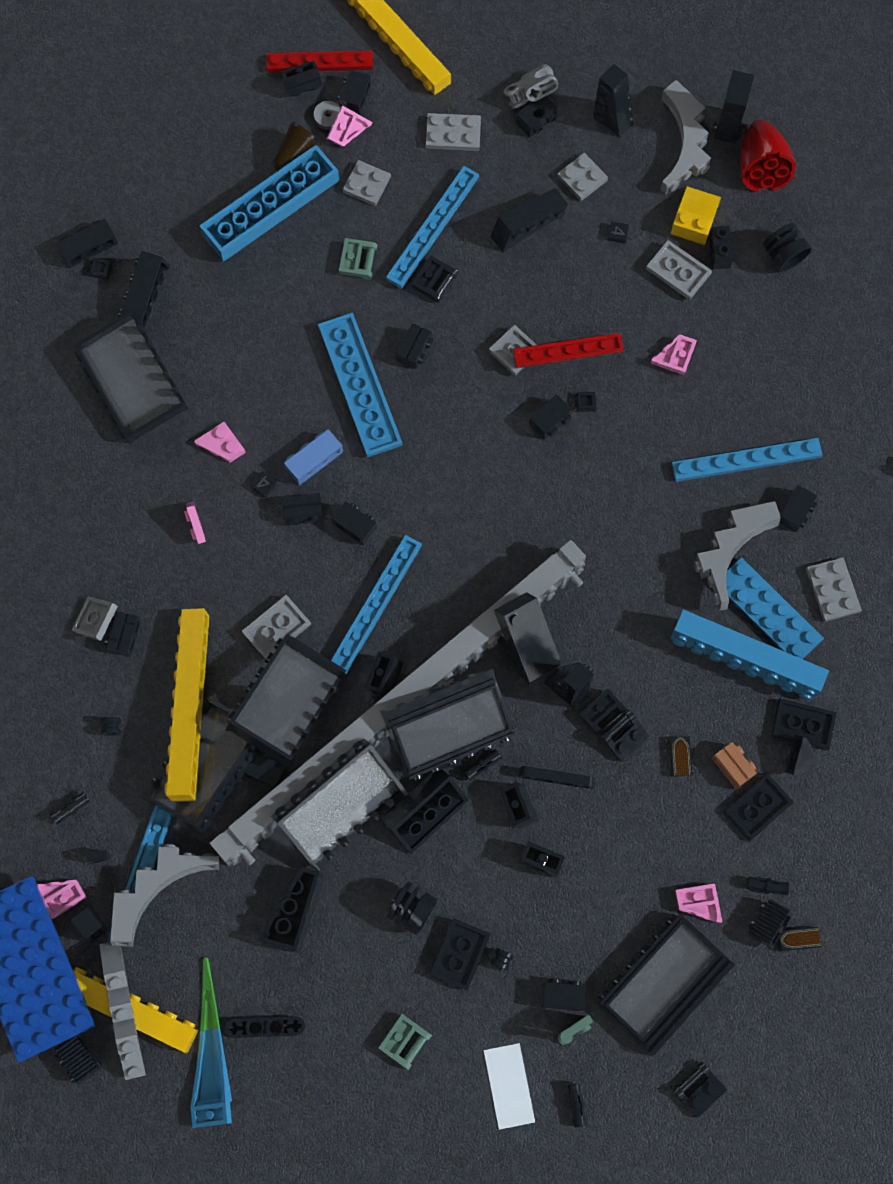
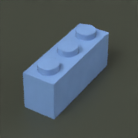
(313, 456)

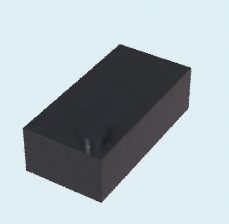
(733, 107)
(528, 637)

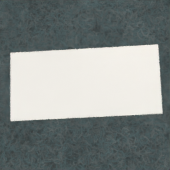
(509, 1086)

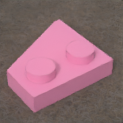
(347, 126)
(676, 355)
(221, 442)
(191, 515)
(61, 896)
(700, 902)

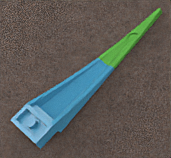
(211, 1086)

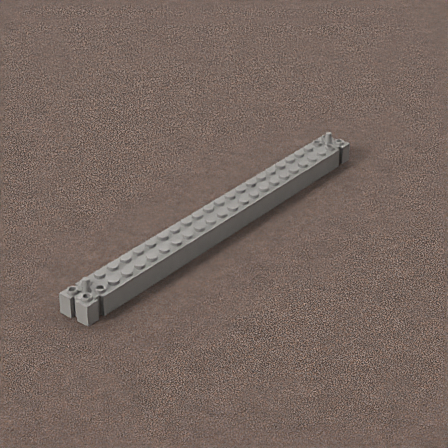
(437, 671)

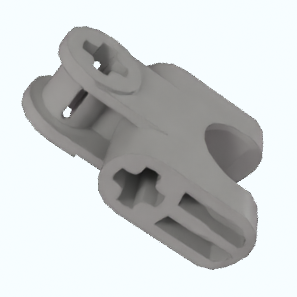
(532, 86)

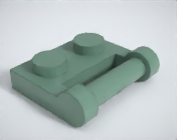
(351, 258)
(580, 1026)
(398, 1038)

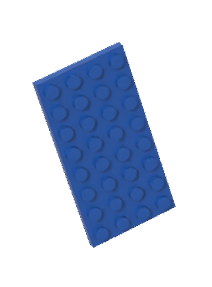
(37, 983)

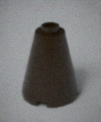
(294, 144)

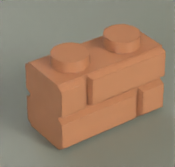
(734, 765)

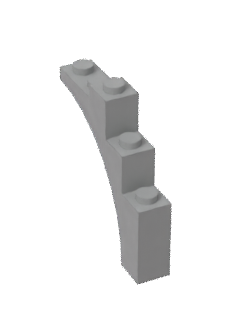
(689, 115)
(742, 526)
(149, 882)
(121, 1011)

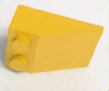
(695, 215)

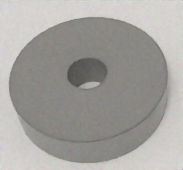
(323, 109)

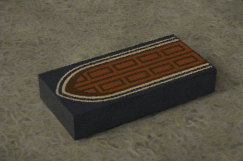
(680, 756)
(800, 939)

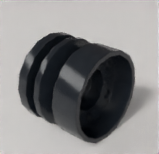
(787, 247)
(412, 908)

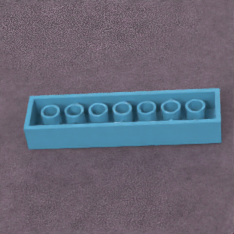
(269, 203)
(749, 655)

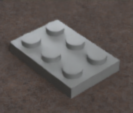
(453, 132)
(678, 270)
(833, 589)
(274, 624)

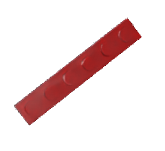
(324, 60)
(567, 350)

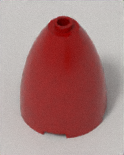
(765, 158)

